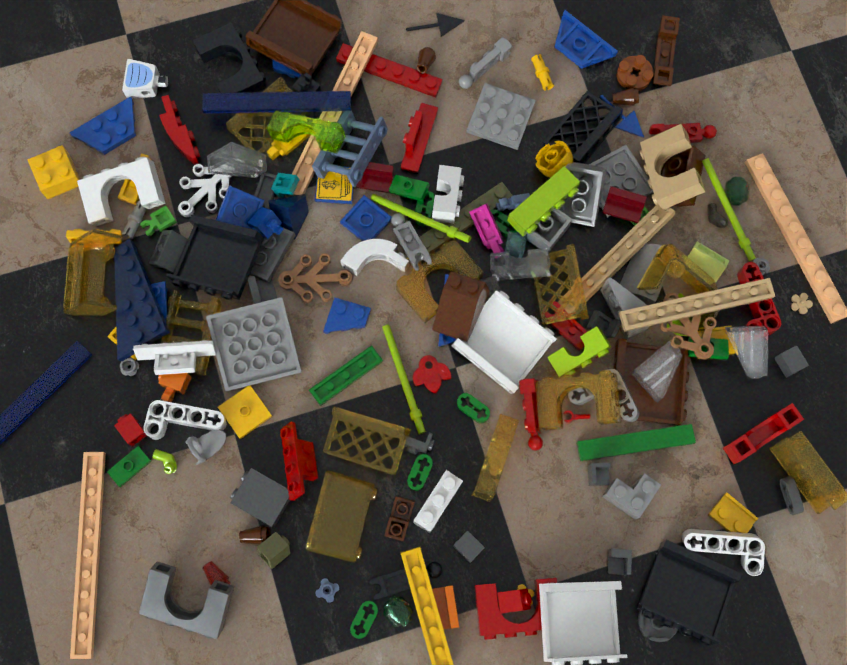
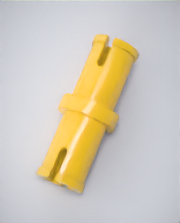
(542, 72)

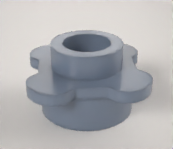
(333, 588)

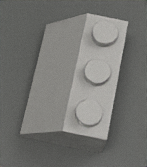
(635, 271)

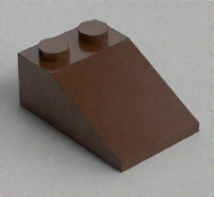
(460, 306)

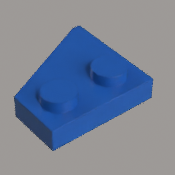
(345, 316)

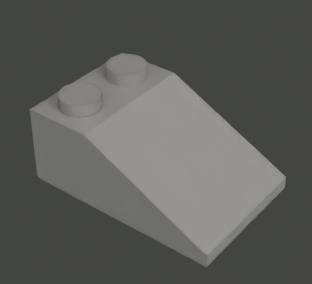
(585, 204)
(621, 299)

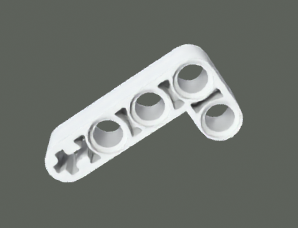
(186, 418)
(721, 546)

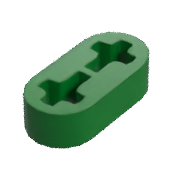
(429, 208)
(502, 218)
(476, 405)
(415, 470)
(359, 617)

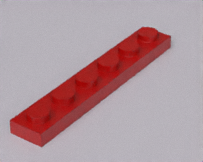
(396, 72)

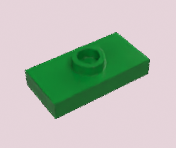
(409, 187)
(721, 348)
(129, 466)

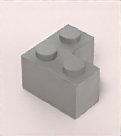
(632, 500)

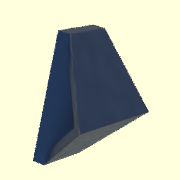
(291, 211)

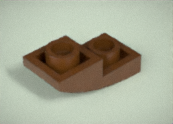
(399, 518)

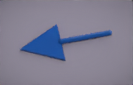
(629, 123)

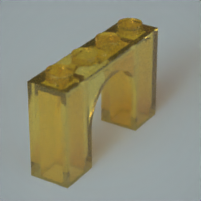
(412, 287)
(553, 391)
(495, 457)

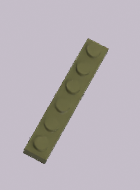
(434, 238)

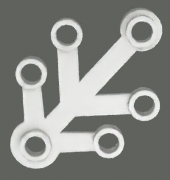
(207, 186)

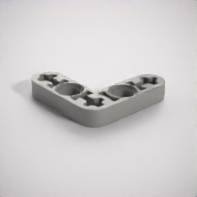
(584, 398)

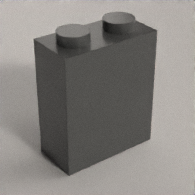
(261, 497)

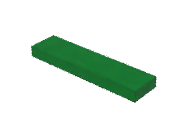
(346, 375)

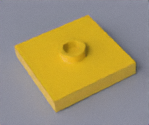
(245, 411)

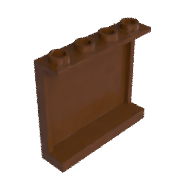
(295, 34)
(670, 408)

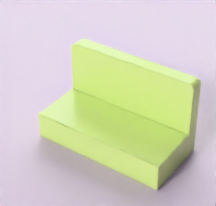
(708, 260)

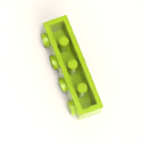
(544, 201)

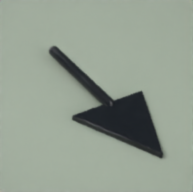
(445, 24)

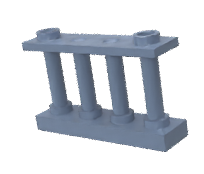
(325, 159)

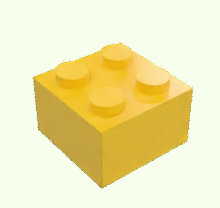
(54, 172)

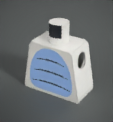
(142, 80)

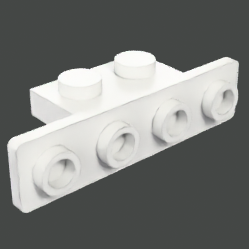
(174, 357)

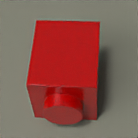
(130, 429)
(514, 600)

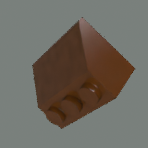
(681, 163)

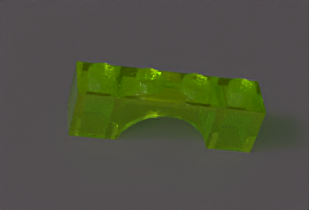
(286, 126)

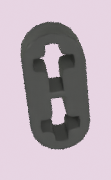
(791, 495)

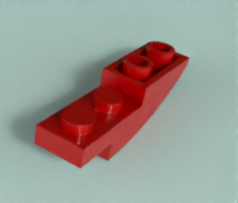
(178, 132)

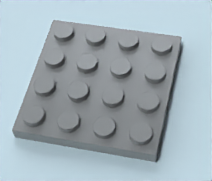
(253, 344)

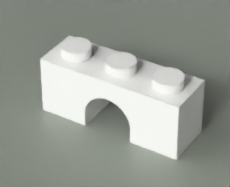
(448, 181)
(437, 501)

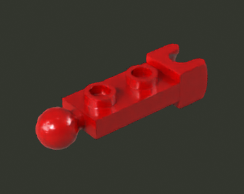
(693, 129)
(569, 329)
(529, 404)

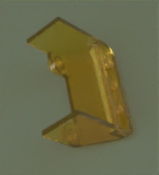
(676, 264)
(87, 273)

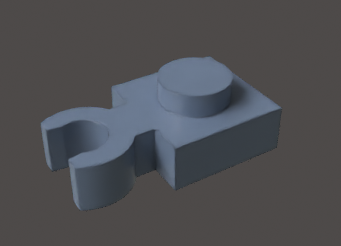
(511, 203)

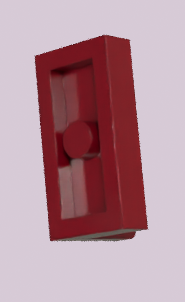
(377, 177)
(624, 204)

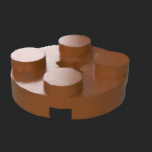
(636, 63)

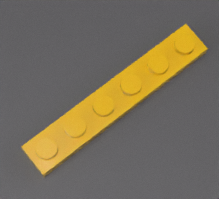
(426, 607)

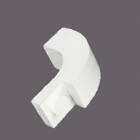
(373, 250)

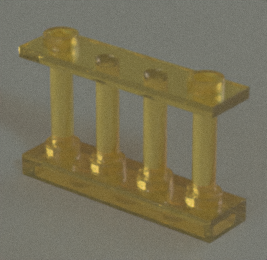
(211, 307)
(809, 472)

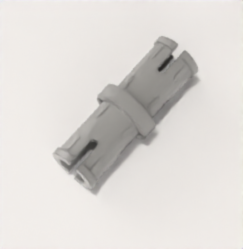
(134, 220)

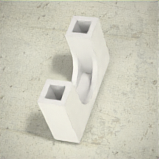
(96, 188)

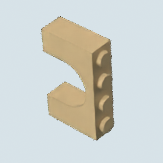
(655, 152)

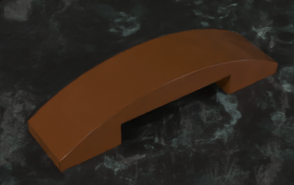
(665, 50)

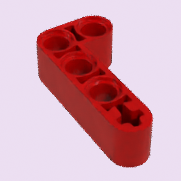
(760, 316)

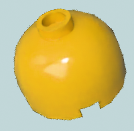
(553, 158)

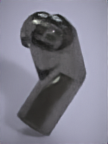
(715, 218)

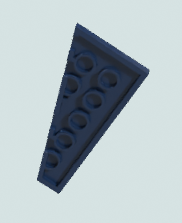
(138, 311)

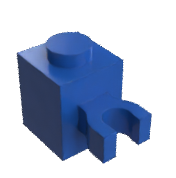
(265, 222)

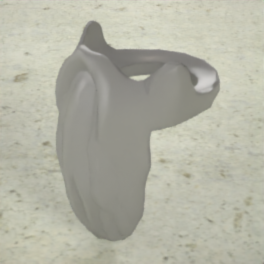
(206, 445)

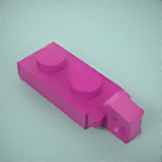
(487, 228)

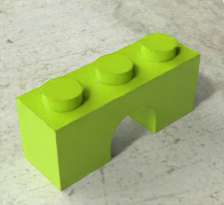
(595, 345)

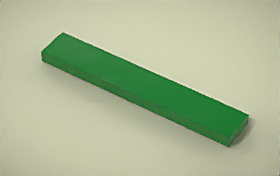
(636, 442)

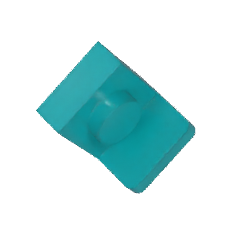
(285, 184)

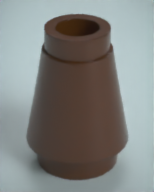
(425, 59)
(626, 97)
(254, 535)

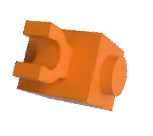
(173, 383)

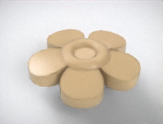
(800, 303)

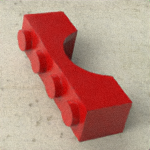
(763, 433)

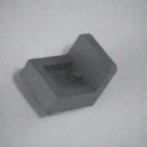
(608, 326)
(415, 446)

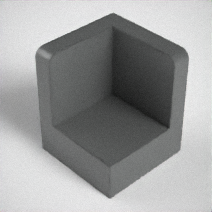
(791, 361)
(598, 474)
(468, 546)
(619, 561)

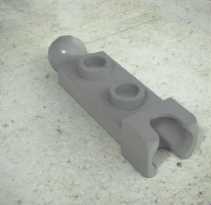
(490, 58)
(410, 241)

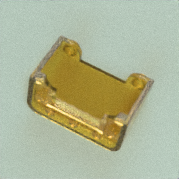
(340, 516)

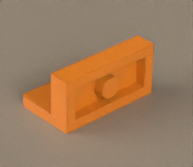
(446, 606)

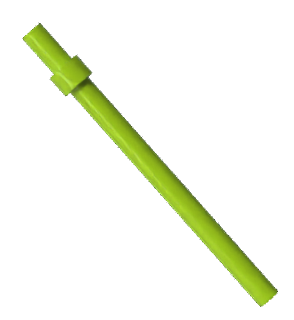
(451, 231)
(743, 241)
(415, 413)

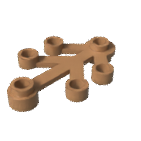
(312, 278)
(691, 329)

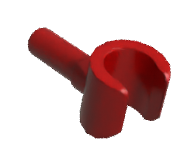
(576, 416)

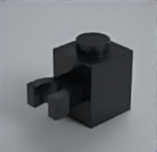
(306, 84)

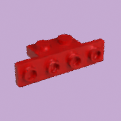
(418, 136)
(298, 460)

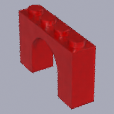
(492, 621)

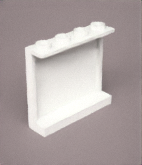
(505, 342)
(580, 622)

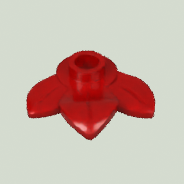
(432, 376)

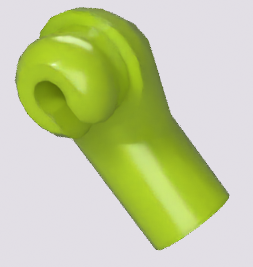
(168, 461)

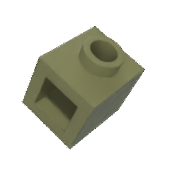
(274, 549)

